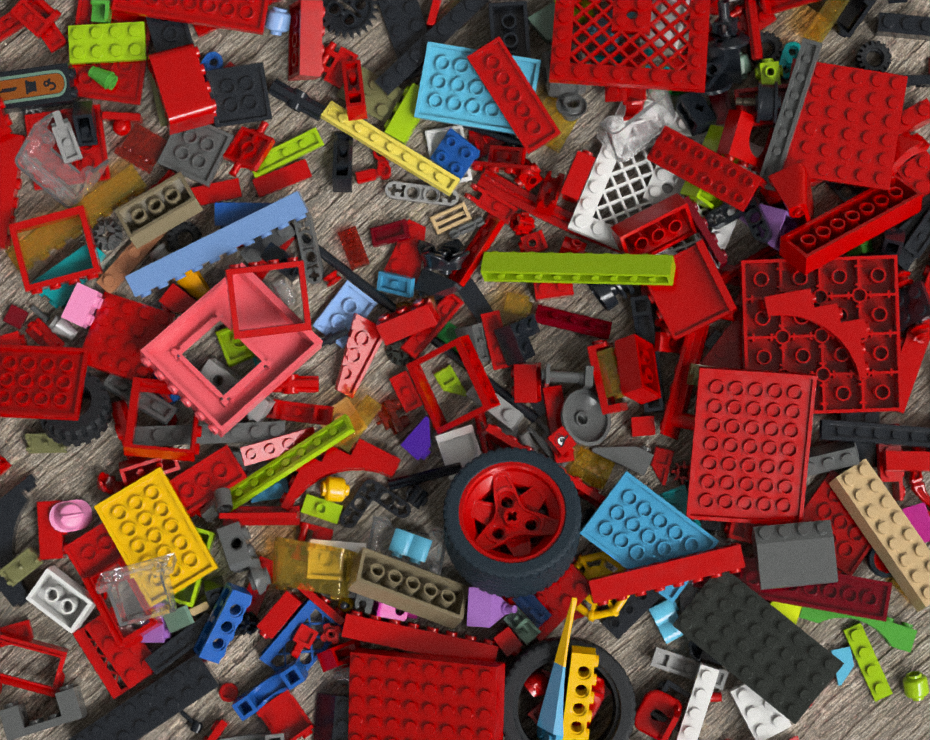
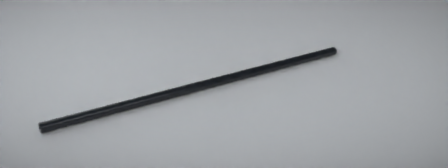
(391, 306)

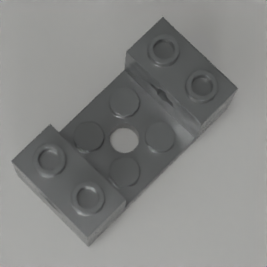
(17, 723)

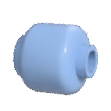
(278, 20)

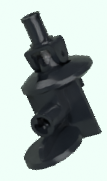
(723, 52)

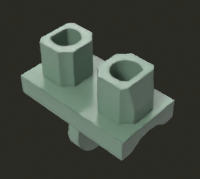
(522, 626)

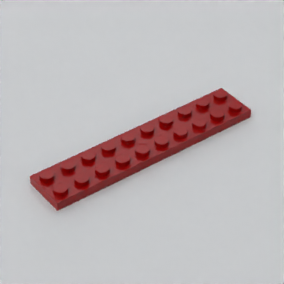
(194, 490)

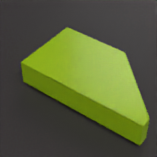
(449, 381)

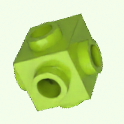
(774, 67)

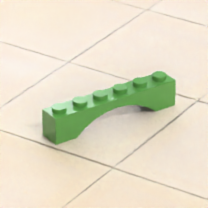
(895, 635)

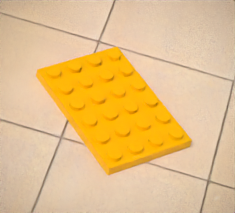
(152, 522)

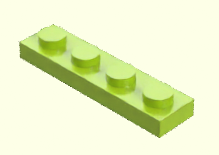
(290, 151)
(867, 662)

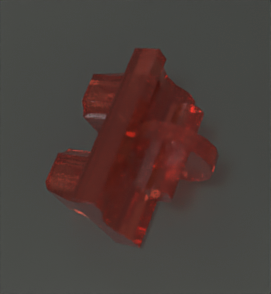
(389, 417)

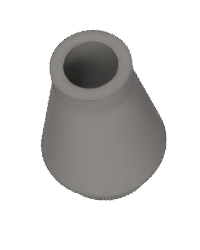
(63, 328)

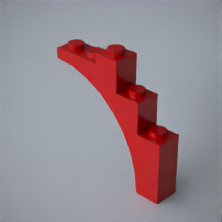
(848, 333)
(363, 458)

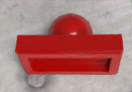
(121, 121)

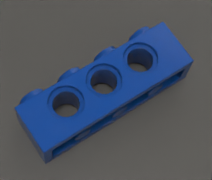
(213, 629)

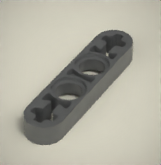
(306, 247)

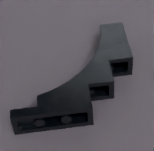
(11, 511)

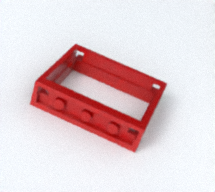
(55, 283)
(269, 330)
(476, 373)
(130, 449)

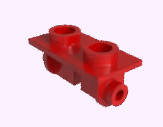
(42, 334)

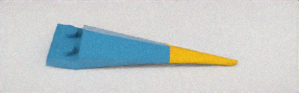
(551, 713)

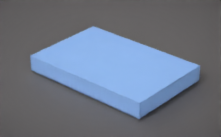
(341, 309)

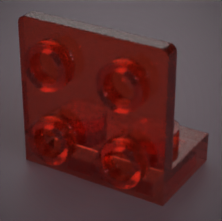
(141, 148)

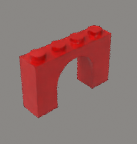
(735, 141)

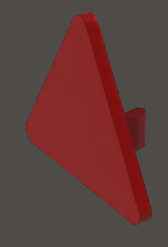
(483, 143)

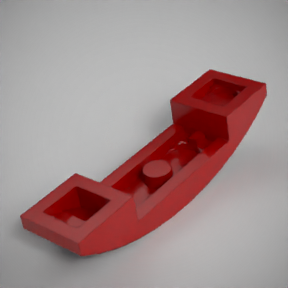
(301, 412)

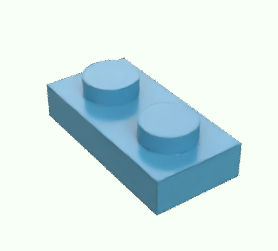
(395, 284)
(273, 492)

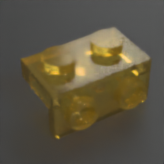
(591, 468)

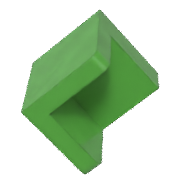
(101, 11)

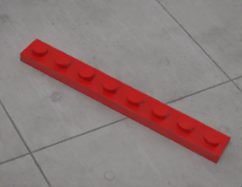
(494, 434)

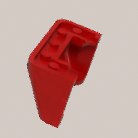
(795, 191)

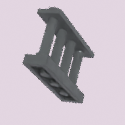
(583, 378)

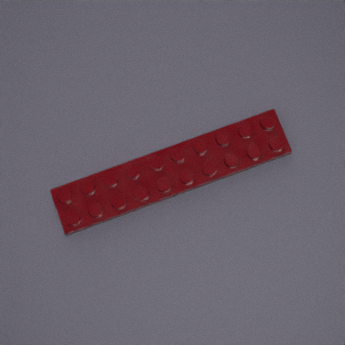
(848, 596)

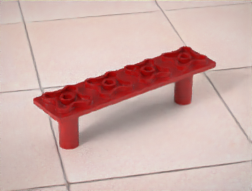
(680, 392)

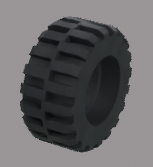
(90, 423)

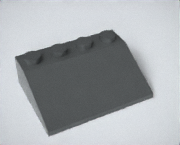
(795, 554)

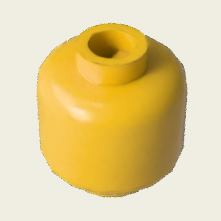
(334, 489)

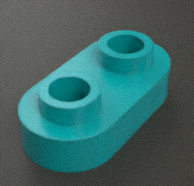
(786, 58)

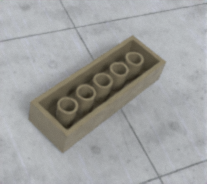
(408, 588)

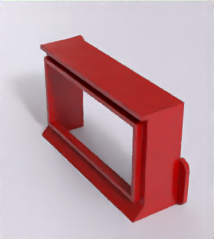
(121, 641)
(41, 647)

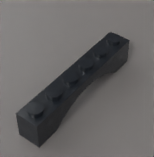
(645, 328)

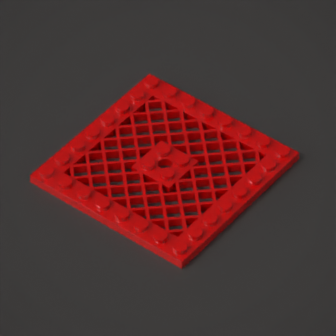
(637, 76)

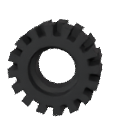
(775, 44)
(873, 47)
(176, 231)

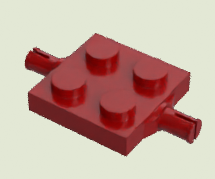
(249, 149)

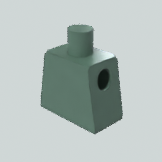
(543, 22)

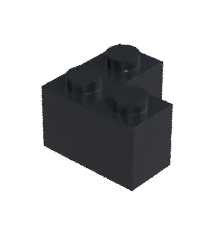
(515, 339)

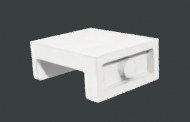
(458, 446)

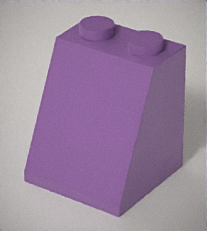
(779, 222)

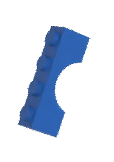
(262, 693)

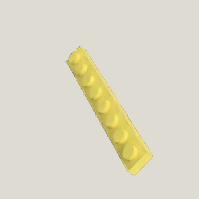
(391, 149)

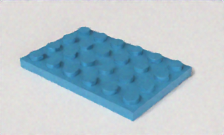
(644, 529)

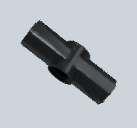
(296, 100)

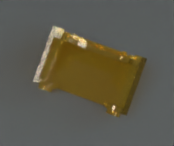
(312, 567)

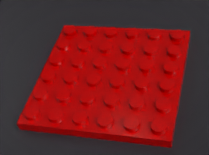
(849, 126)

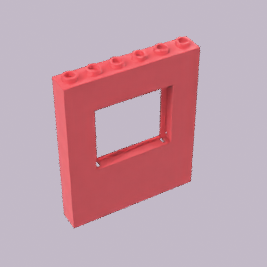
(255, 308)

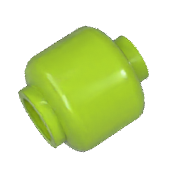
(915, 685)

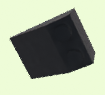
(864, 449)

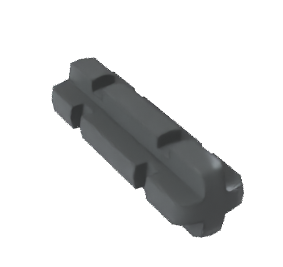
(466, 227)

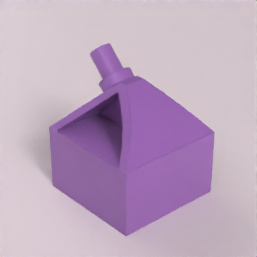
(485, 609)

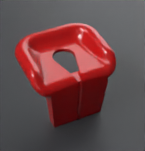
(667, 705)

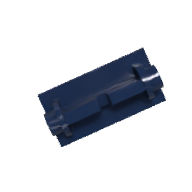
(533, 609)

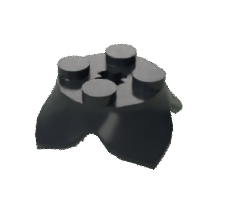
(445, 259)

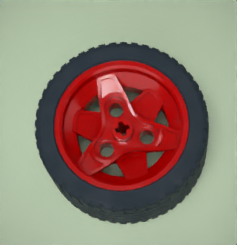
(524, 569)

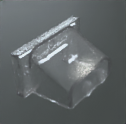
(140, 590)

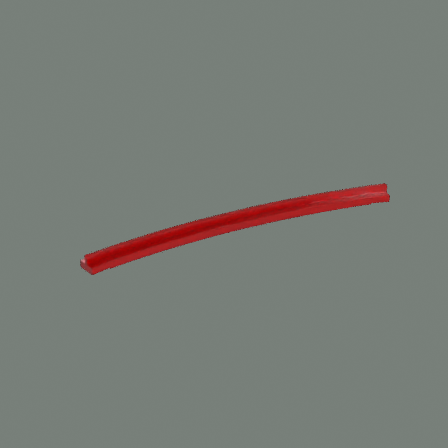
(560, 217)

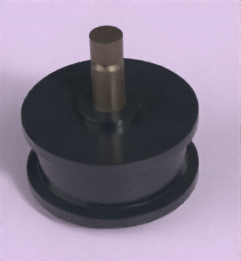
(765, 102)

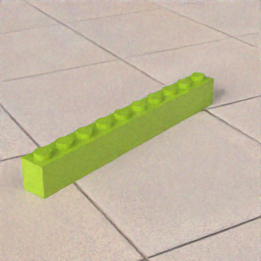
(578, 268)

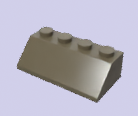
(158, 210)

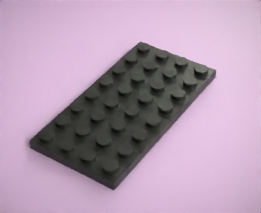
(758, 645)

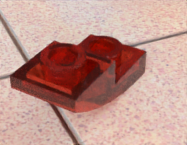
(353, 248)

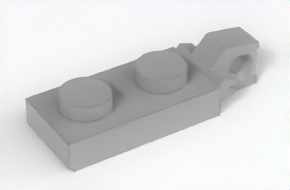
(65, 139)

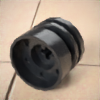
(607, 293)

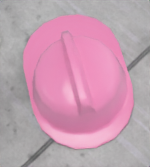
(70, 515)

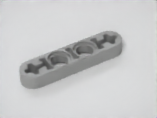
(421, 197)

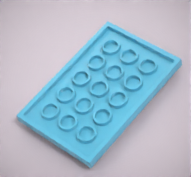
(455, 93)

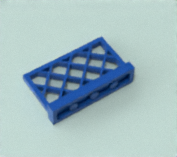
(288, 631)

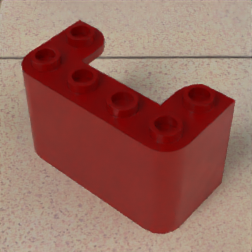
(182, 88)

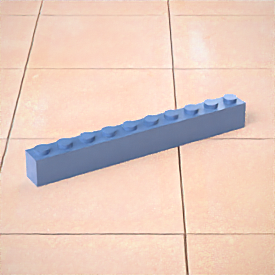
(220, 242)

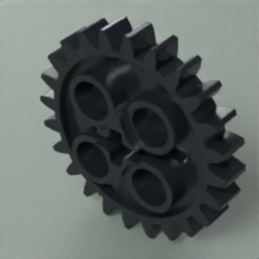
(338, 20)

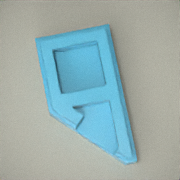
(845, 655)

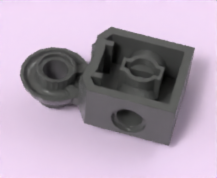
(569, 101)
(243, 557)

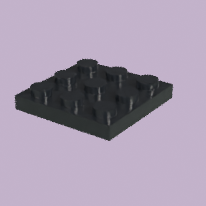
(239, 94)

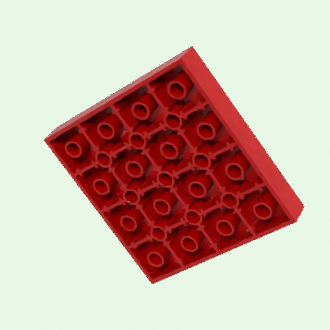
(863, 289)
(424, 697)

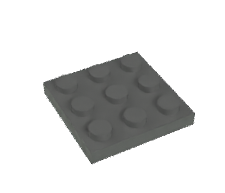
(196, 153)

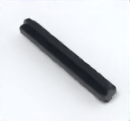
(424, 476)

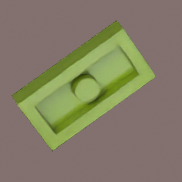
(322, 509)

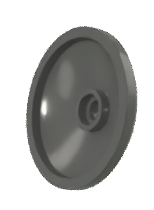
(586, 407)

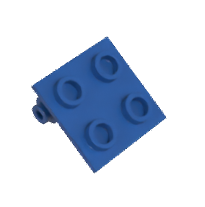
(455, 154)

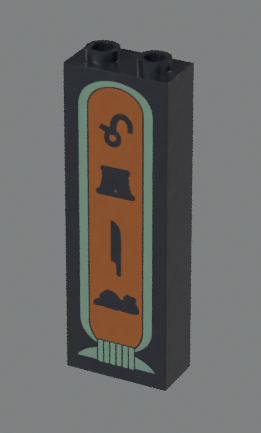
(38, 87)

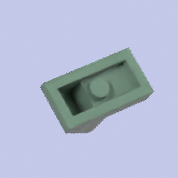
(178, 619)

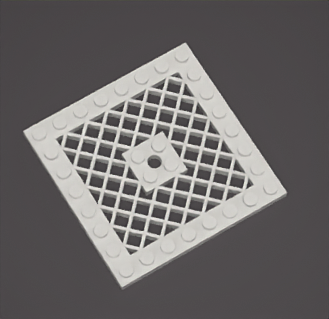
(596, 229)

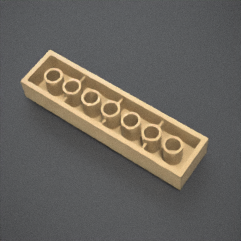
(886, 530)

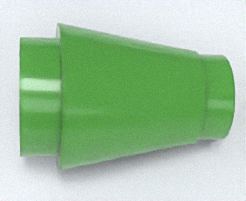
(103, 77)

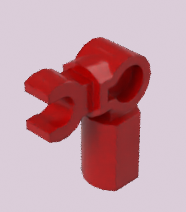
(383, 171)

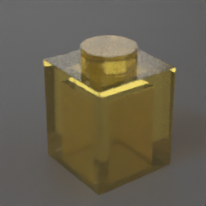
(517, 304)

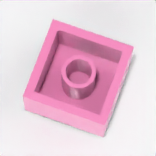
(82, 306)

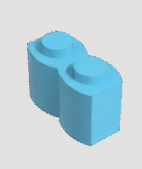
(410, 545)
(664, 616)

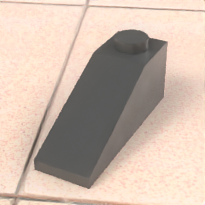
(632, 458)

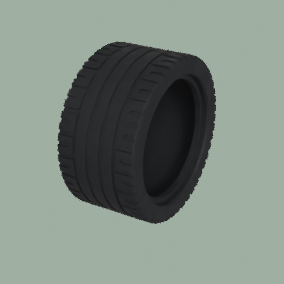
(545, 651)

